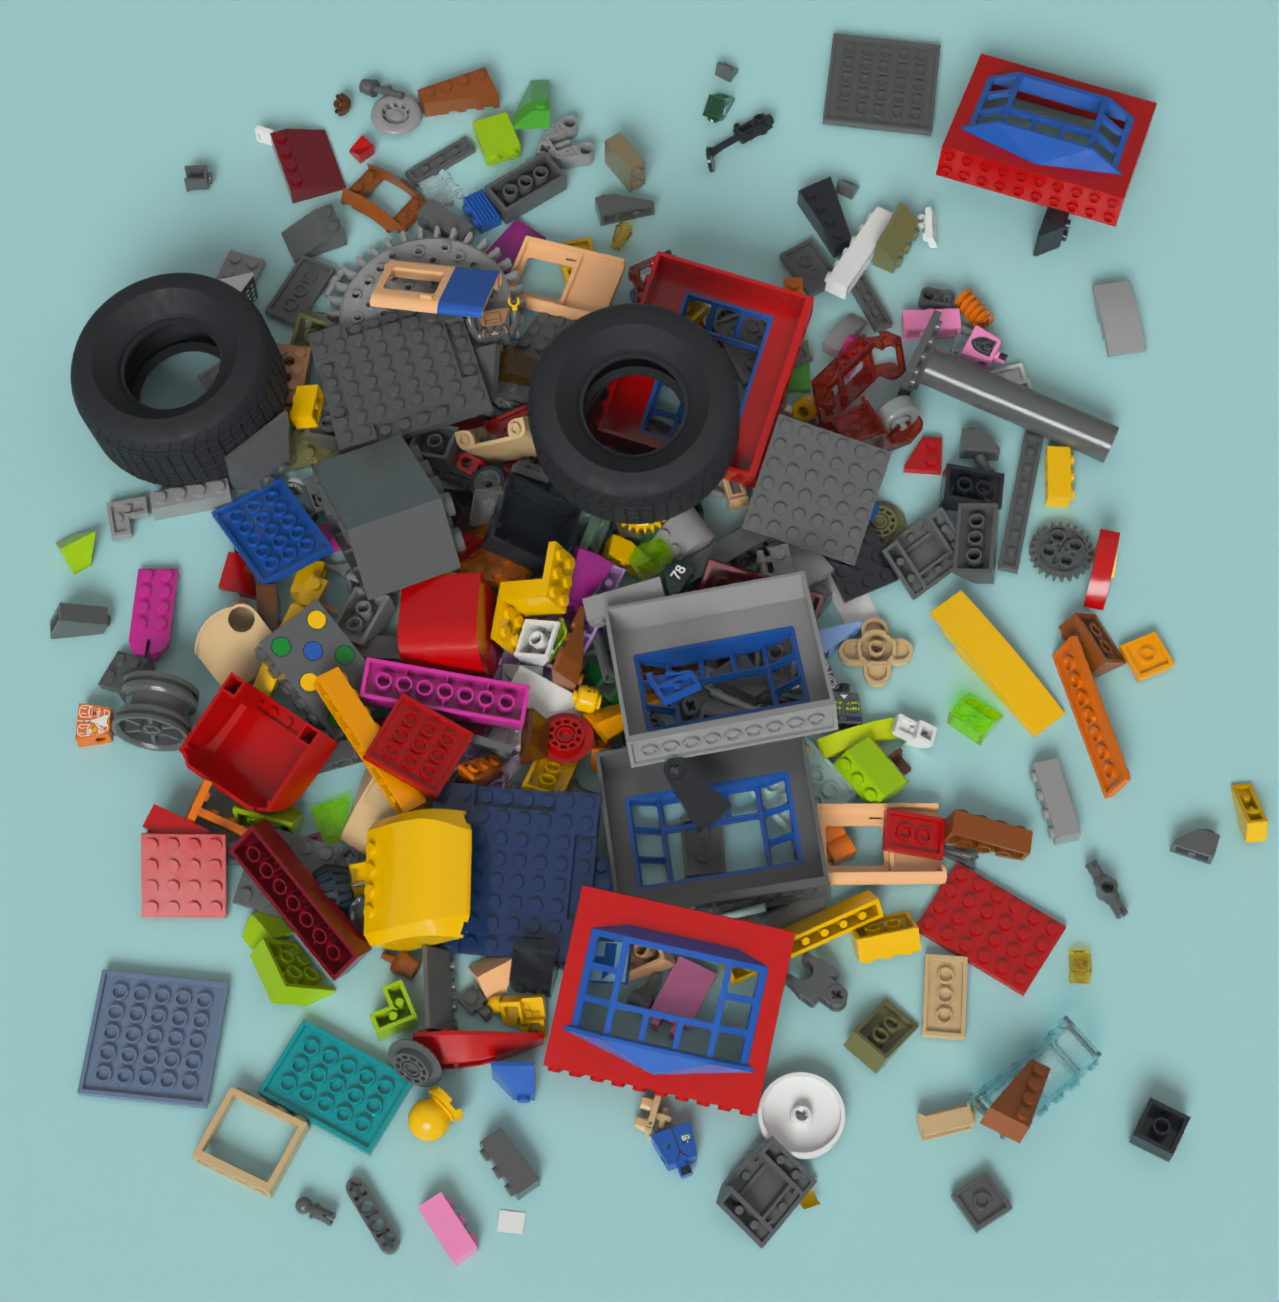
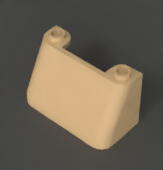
(515, 446)

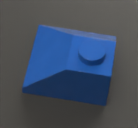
(515, 1079)

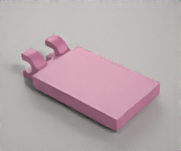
(683, 993)

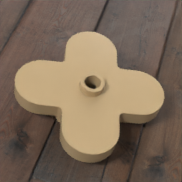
(875, 652)

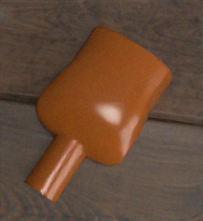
(402, 964)

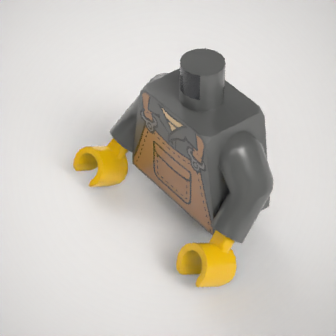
(496, 325)

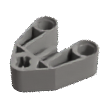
(557, 145)

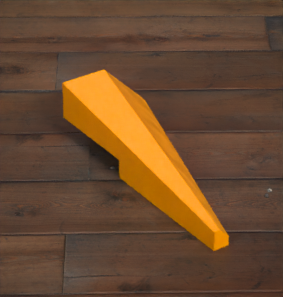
(609, 721)

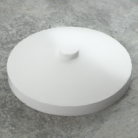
(802, 1114)

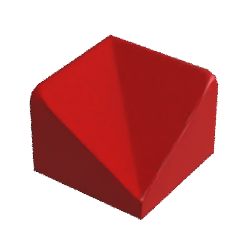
(362, 149)

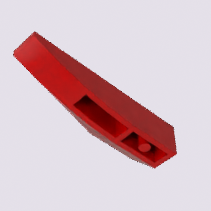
(476, 1048)

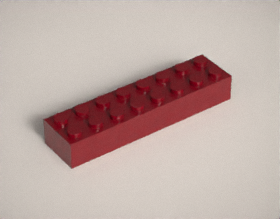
(300, 899)

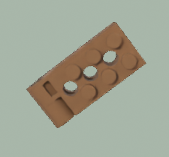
(298, 368)

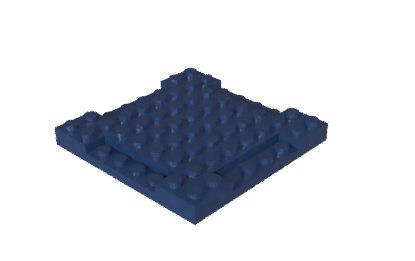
(525, 866)

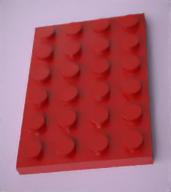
(990, 928)

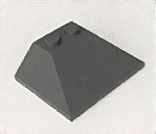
(262, 456)
(923, 552)
(764, 1190)

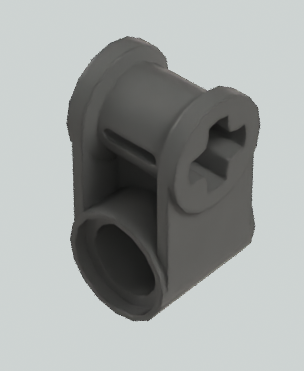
(936, 297)
(693, 702)

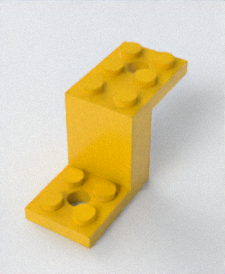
(533, 597)

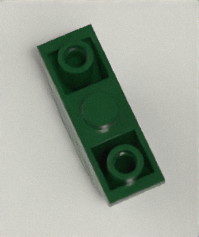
(594, 678)

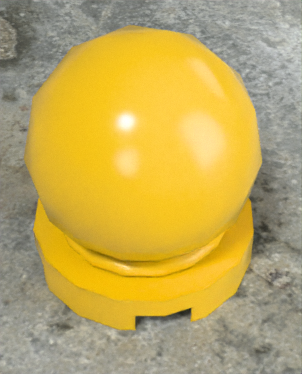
(431, 1117)

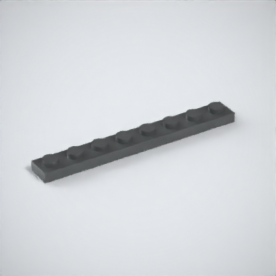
(1020, 503)

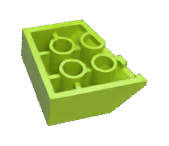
(288, 973)

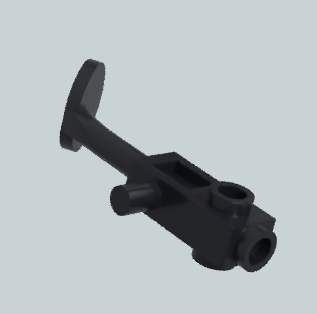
(743, 133)

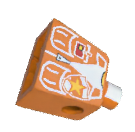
(94, 725)

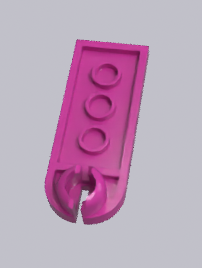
(153, 612)

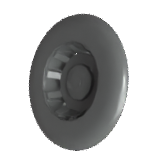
(415, 1063)

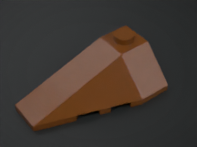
(568, 665)

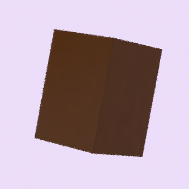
(534, 737)

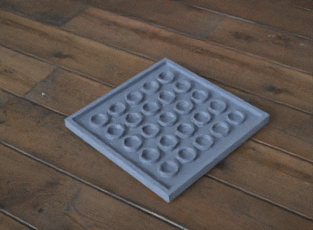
(154, 1039)

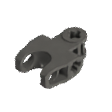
(820, 986)

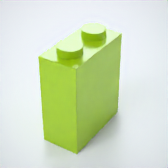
(496, 139)

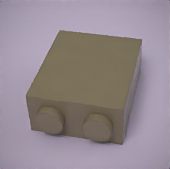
(625, 162)

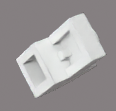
(915, 734)

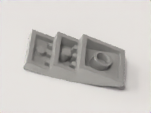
(1119, 318)

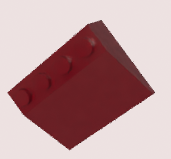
(306, 163)

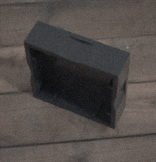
(527, 521)

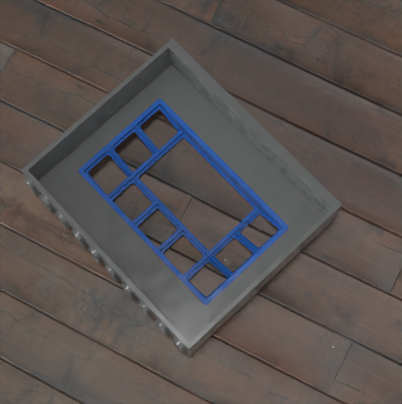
(728, 773)

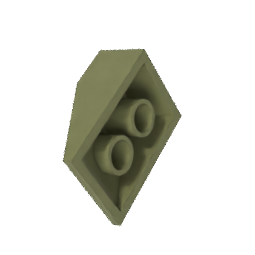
(880, 1035)

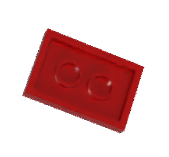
(913, 834)

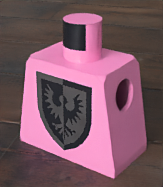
(983, 349)

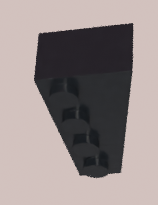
(825, 215)

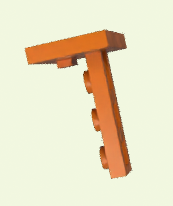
(212, 816)

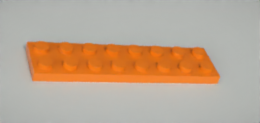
(1091, 717)

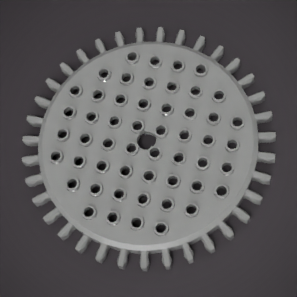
(435, 248)

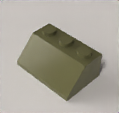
(896, 239)

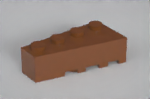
(459, 93)
(987, 835)
(1016, 1105)

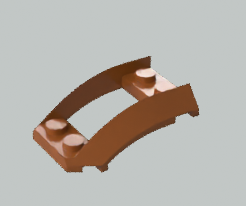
(367, 183)

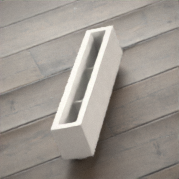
(858, 255)

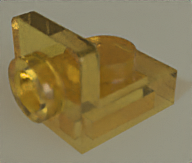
(1079, 966)

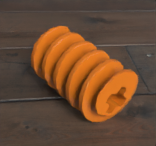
(973, 310)

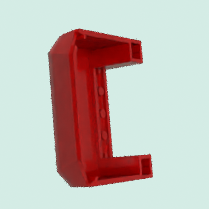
(255, 748)

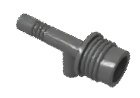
(372, 88)

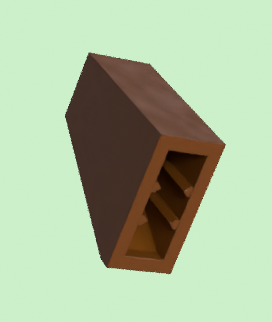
(268, 605)

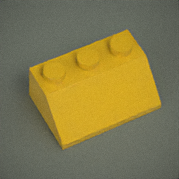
(886, 937)

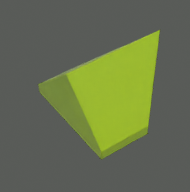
(78, 550)

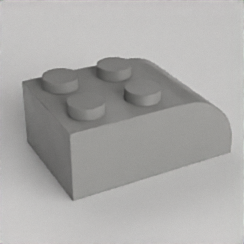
(685, 534)

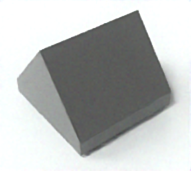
(725, 71)
(846, 188)

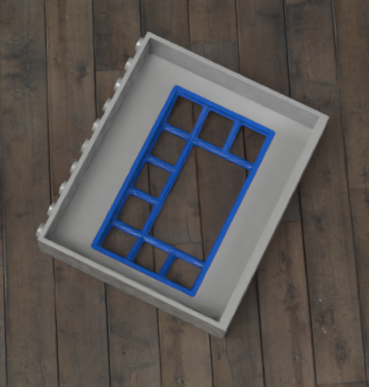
(712, 627)

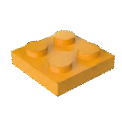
(1146, 656)

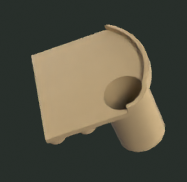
(229, 641)

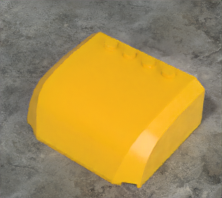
(417, 879)

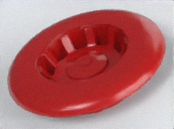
(565, 730)

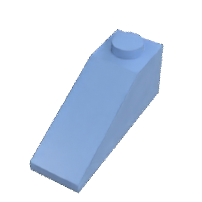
(833, 636)

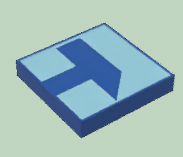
(608, 954)

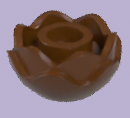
(342, 104)

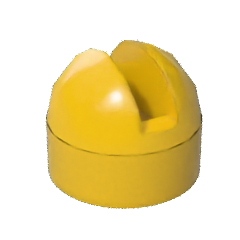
(493, 1004)

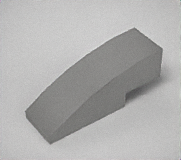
(836, 339)

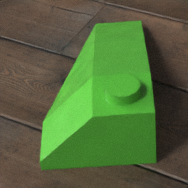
(534, 107)

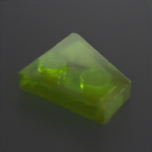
(331, 819)

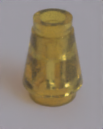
(621, 234)

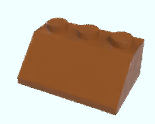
(1095, 641)

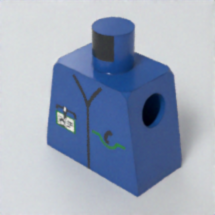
(676, 1148)

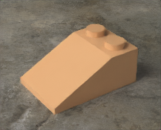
(648, 961)

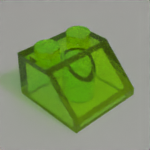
(974, 718)

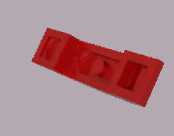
(1102, 569)

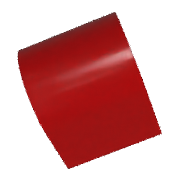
(449, 625)

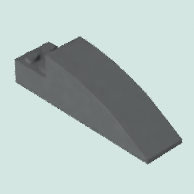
(435, 446)

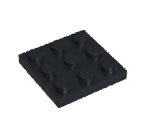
(869, 573)

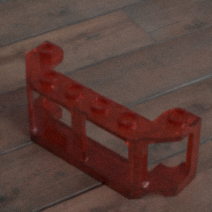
(834, 373)

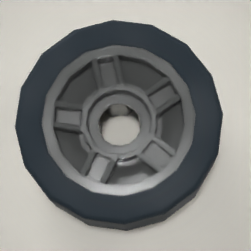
(486, 476)

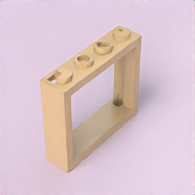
(265, 1188)

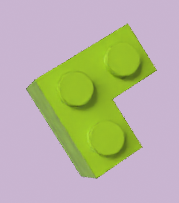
(397, 1016)

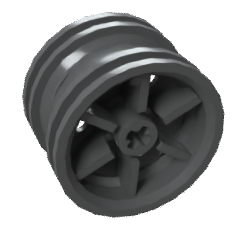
(155, 710)

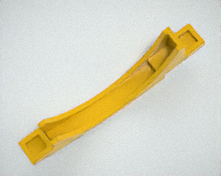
(312, 590)

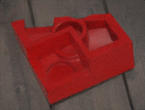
(235, 579)

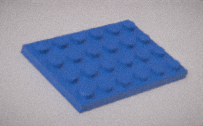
(272, 532)

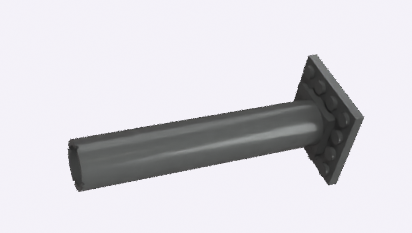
(1004, 398)

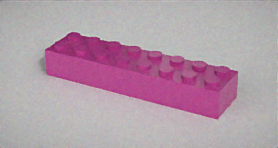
(446, 692)

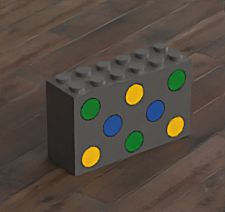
(302, 651)

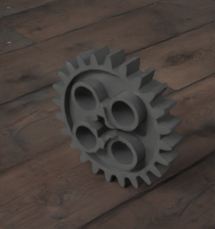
(1044, 542)

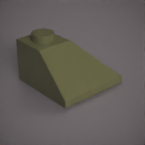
(306, 323)

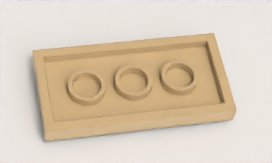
(944, 997)

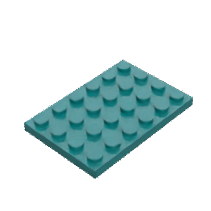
(336, 1087)

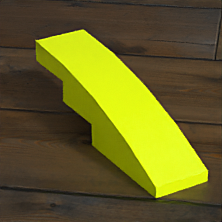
(840, 741)

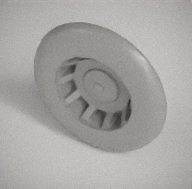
(397, 120)

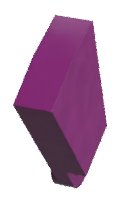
(586, 577)

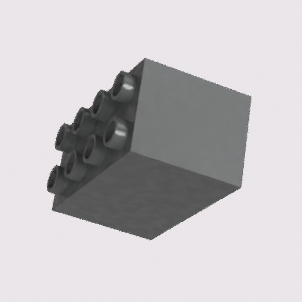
(389, 515)

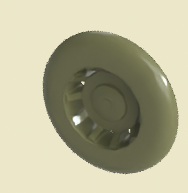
(887, 517)

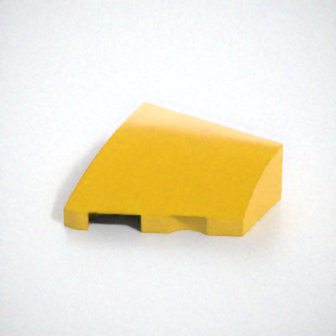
(525, 1012)

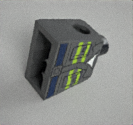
(847, 707)

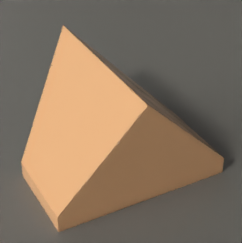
(492, 975)

